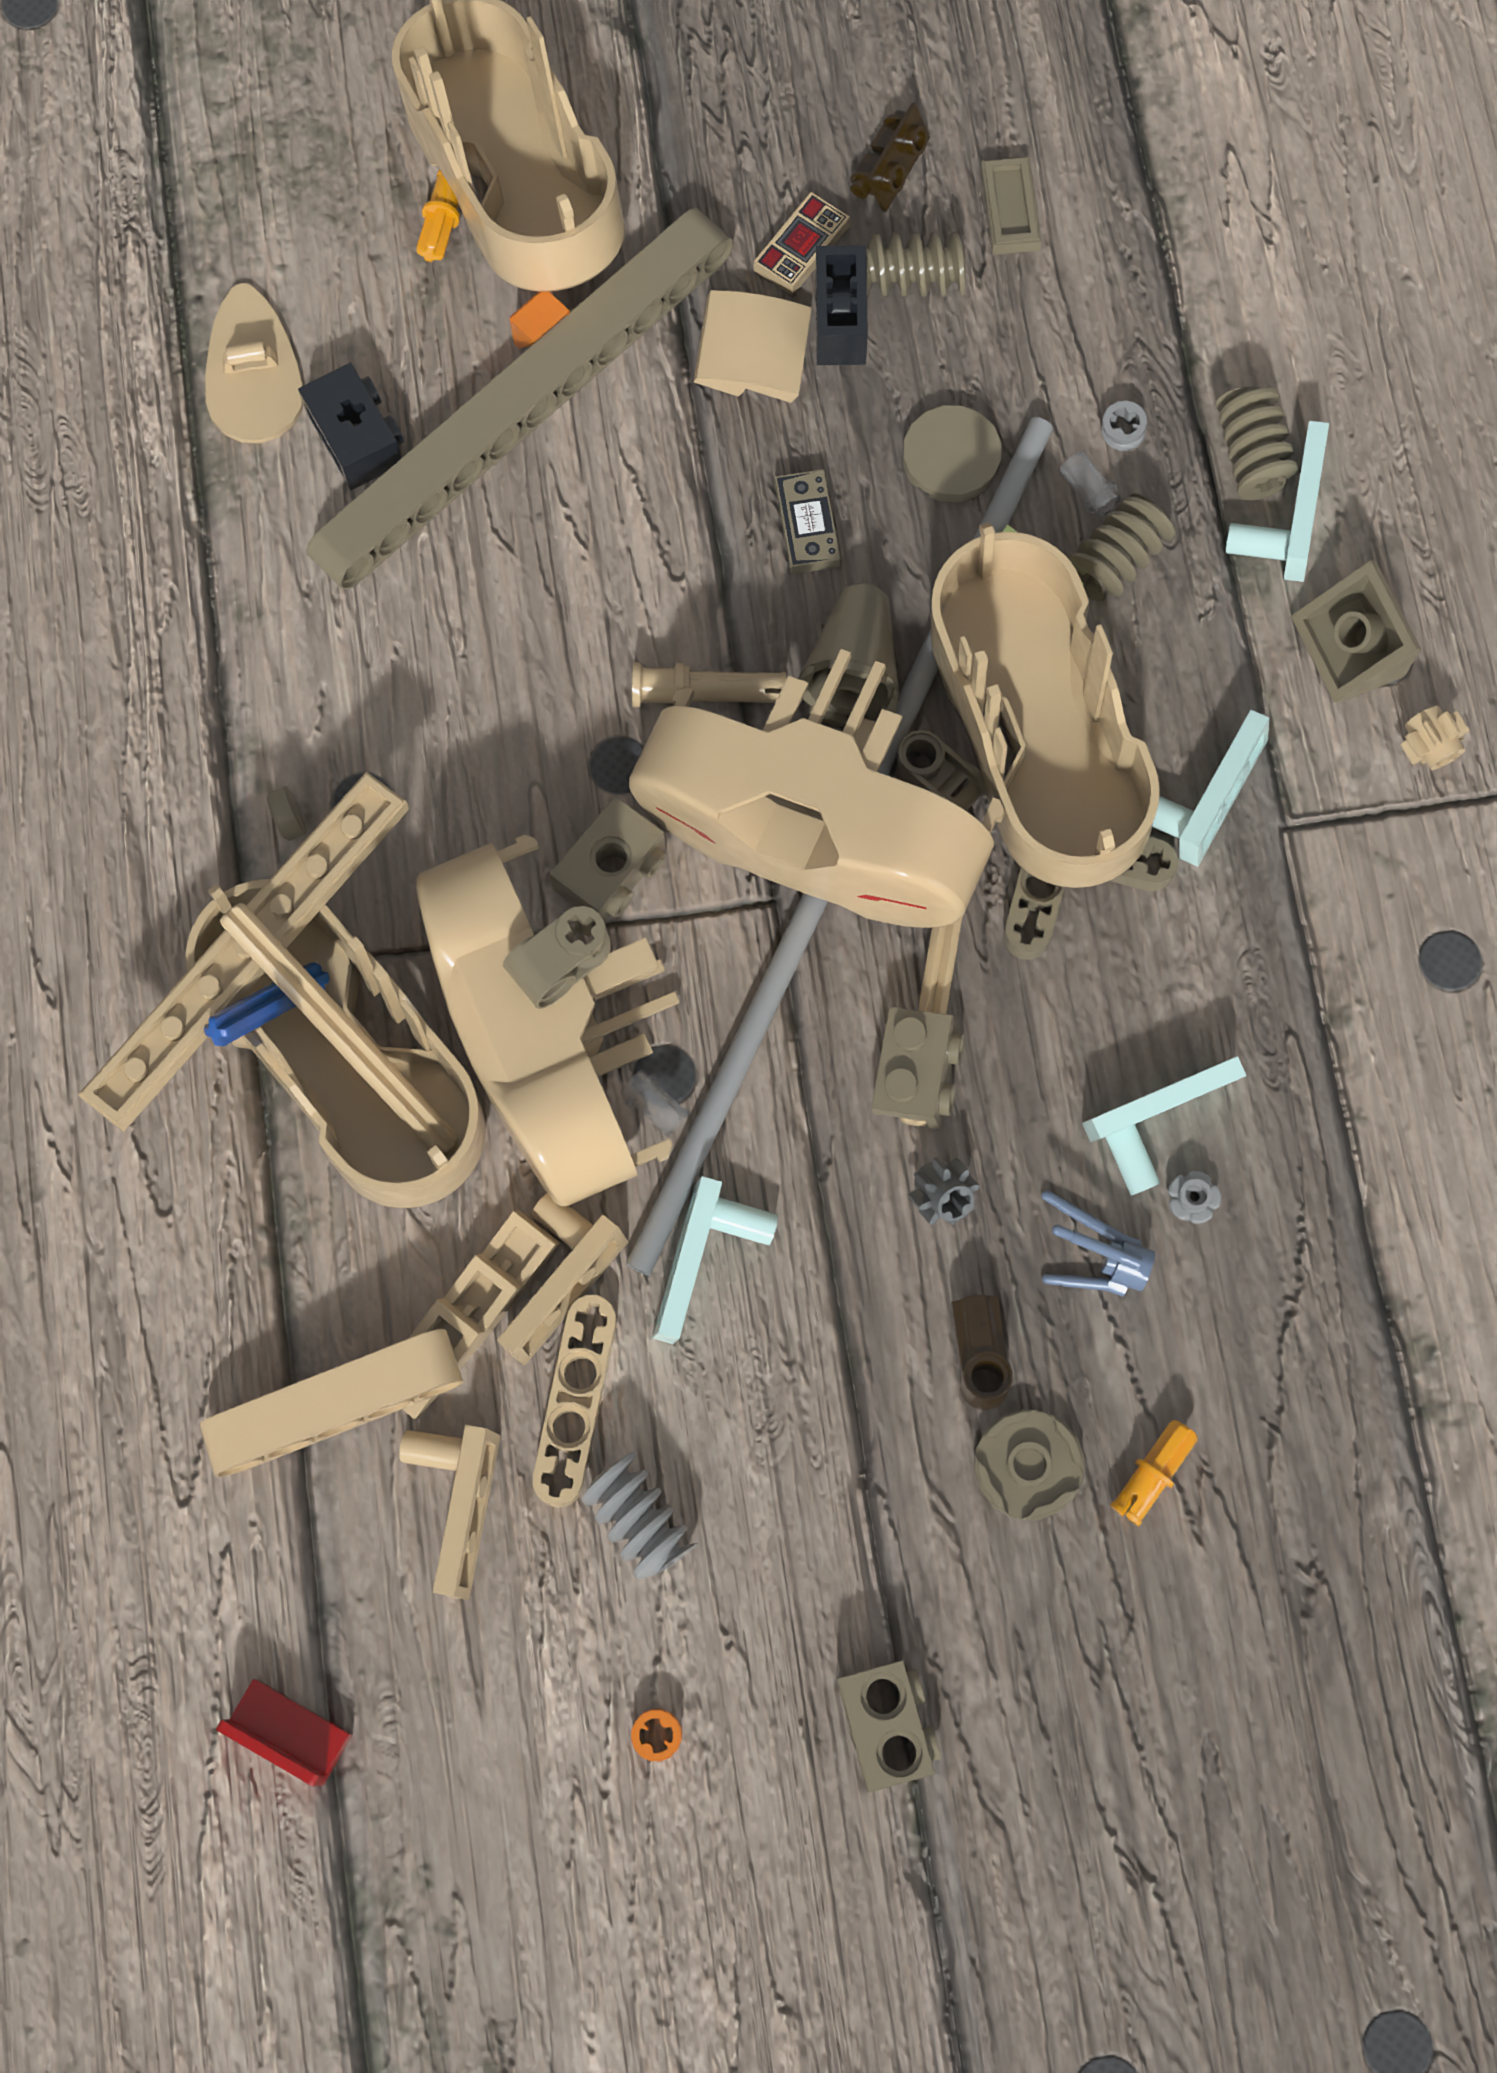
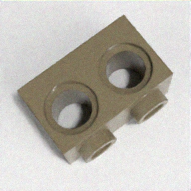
(873, 1729)

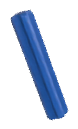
(255, 1010)

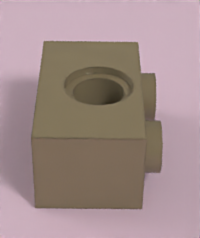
(617, 833)

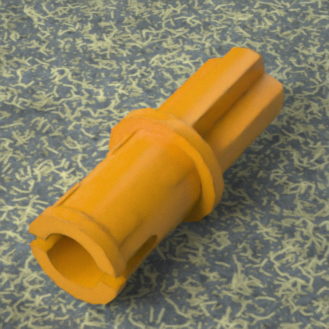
(440, 218)
(1155, 1472)

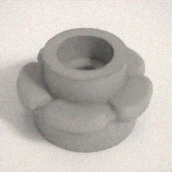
(1191, 1211)

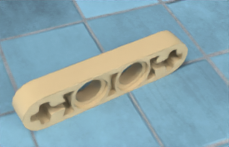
(569, 1399)

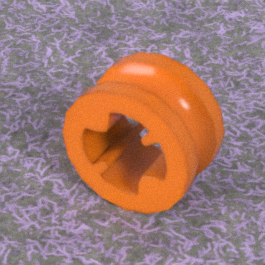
(646, 1749)

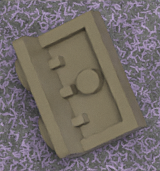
(917, 1066)

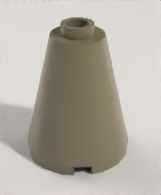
(863, 627)

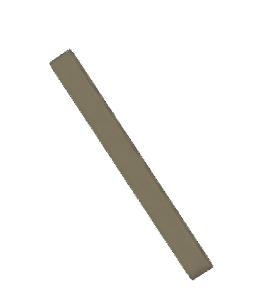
(519, 399)

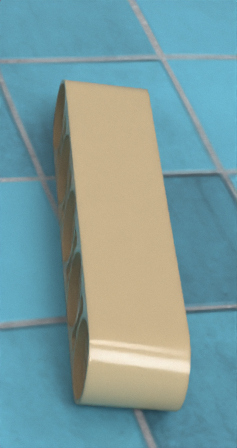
(331, 1403)

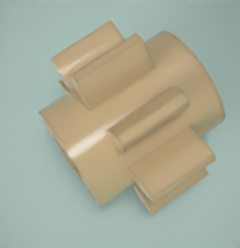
(1435, 737)

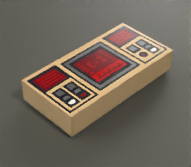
(792, 251)

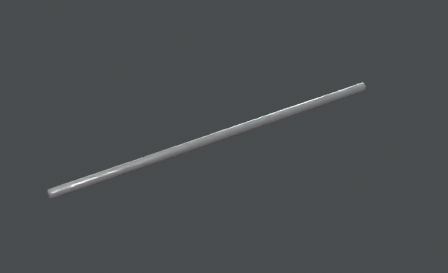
(806, 916)

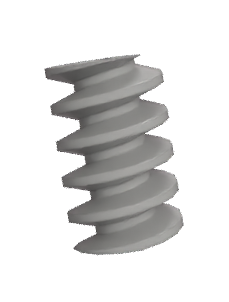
(636, 1519)

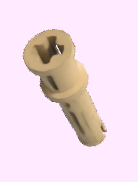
(660, 685)

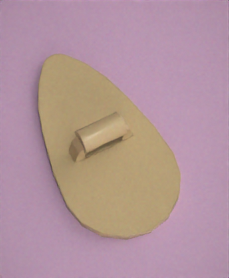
(251, 370)

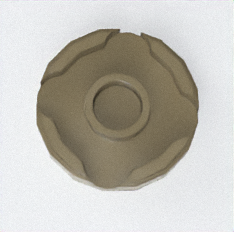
(952, 453)
(1028, 1465)

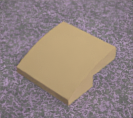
(752, 344)

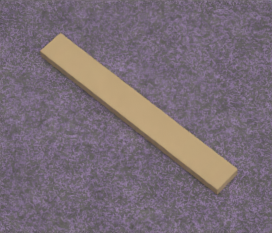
(226, 969)

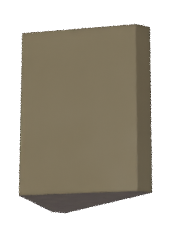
(1357, 634)

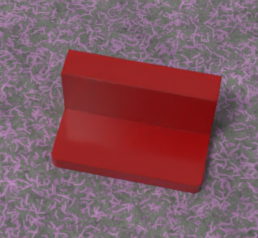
(286, 1733)

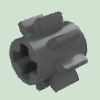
(944, 1191)

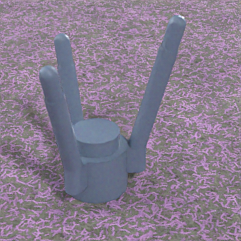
(1124, 1258)

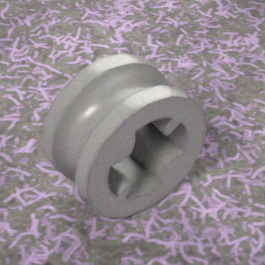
(1132, 414)

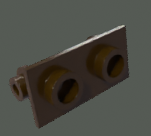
(900, 144)

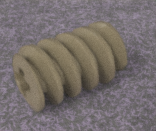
(915, 264)
(1256, 441)
(1121, 545)

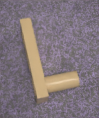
(592, 1253)
(474, 1464)

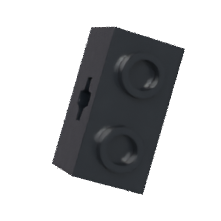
(841, 305)
(338, 403)

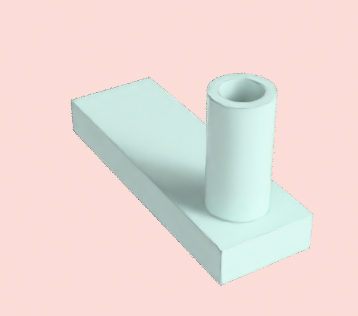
(1294, 543)
(1199, 827)
(1120, 1128)
(705, 1212)

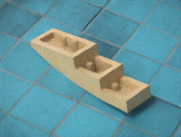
(487, 1289)

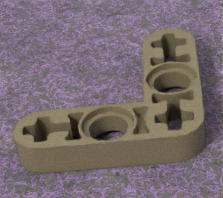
(1134, 877)

